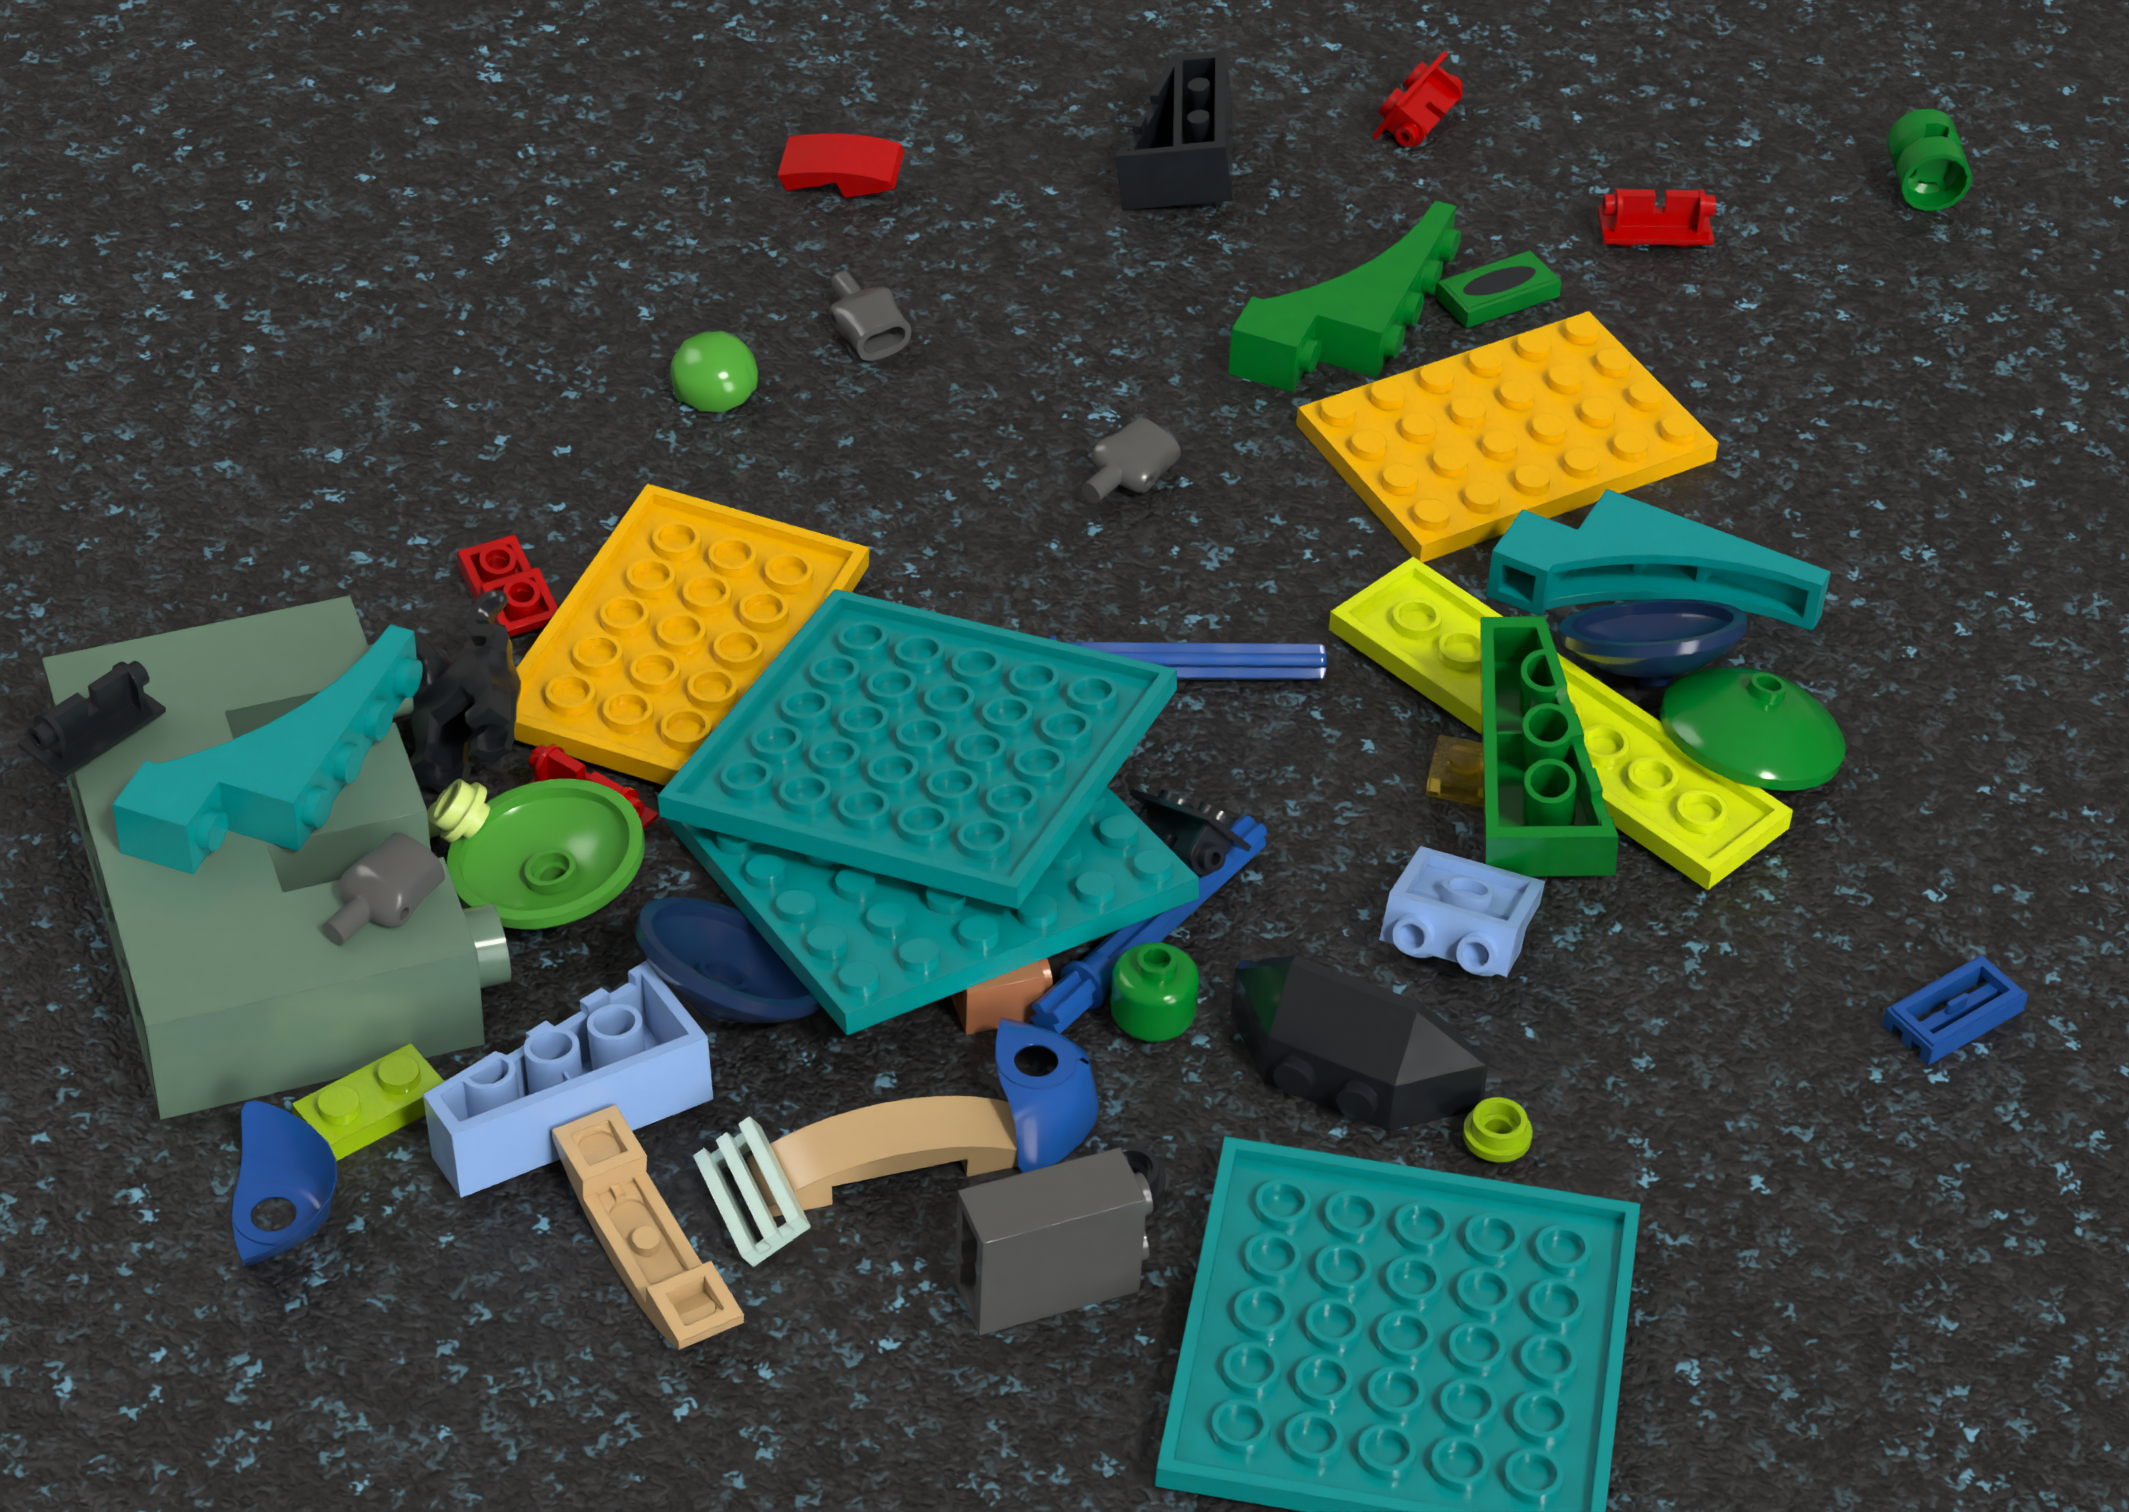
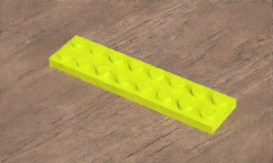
(1651, 789)

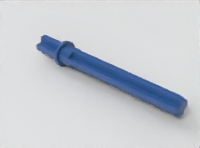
(1225, 660)
(1087, 981)

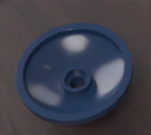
(1653, 636)
(720, 962)

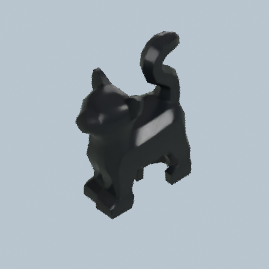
(465, 700)

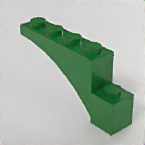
(1349, 319)

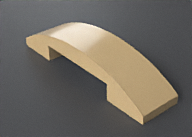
(891, 1141)
(639, 1231)

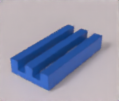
(1963, 1017)

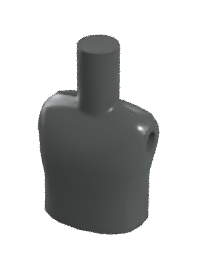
(868, 318)
(1131, 459)
(385, 886)

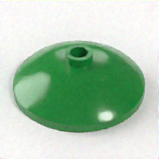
(1753, 728)

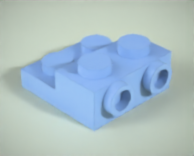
(1461, 912)

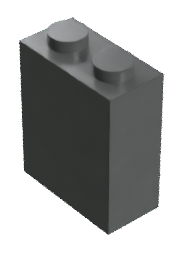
(1051, 1240)

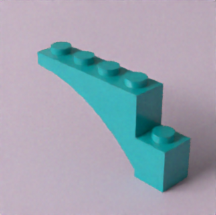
(1648, 554)
(275, 778)

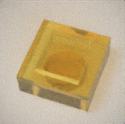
(1456, 771)

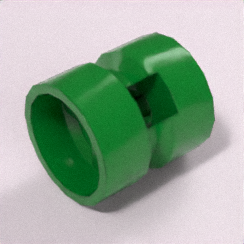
(1929, 160)

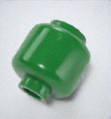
(1154, 991)

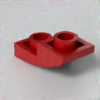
(851, 161)
(505, 568)

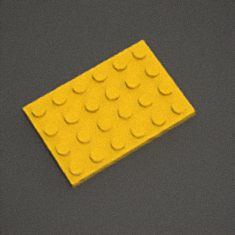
(1505, 429)
(673, 630)

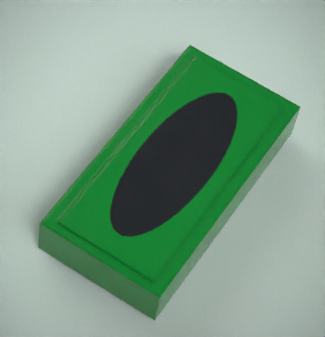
(1498, 289)

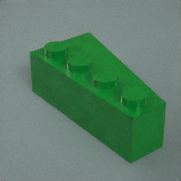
(1537, 776)

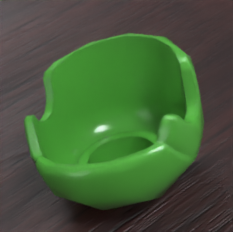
(713, 372)

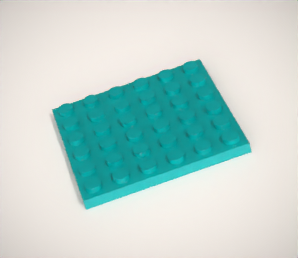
(921, 747)
(893, 945)
(1399, 1340)

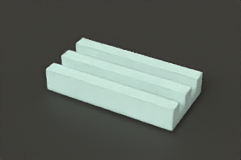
(731, 1154)

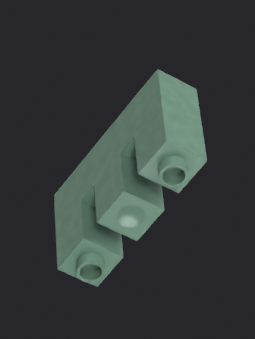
(233, 963)

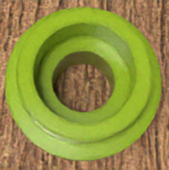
(1498, 1130)

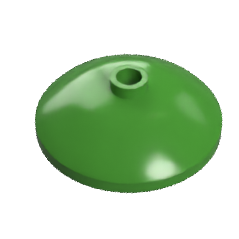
(549, 853)

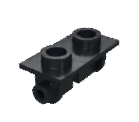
(86, 728)
(1194, 835)

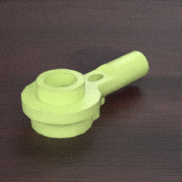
(458, 811)

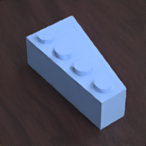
(618, 1050)

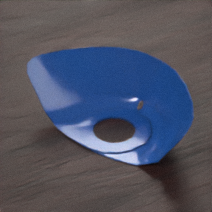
(1049, 1110)
(282, 1161)

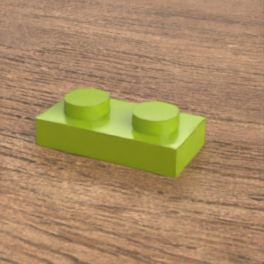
(370, 1101)

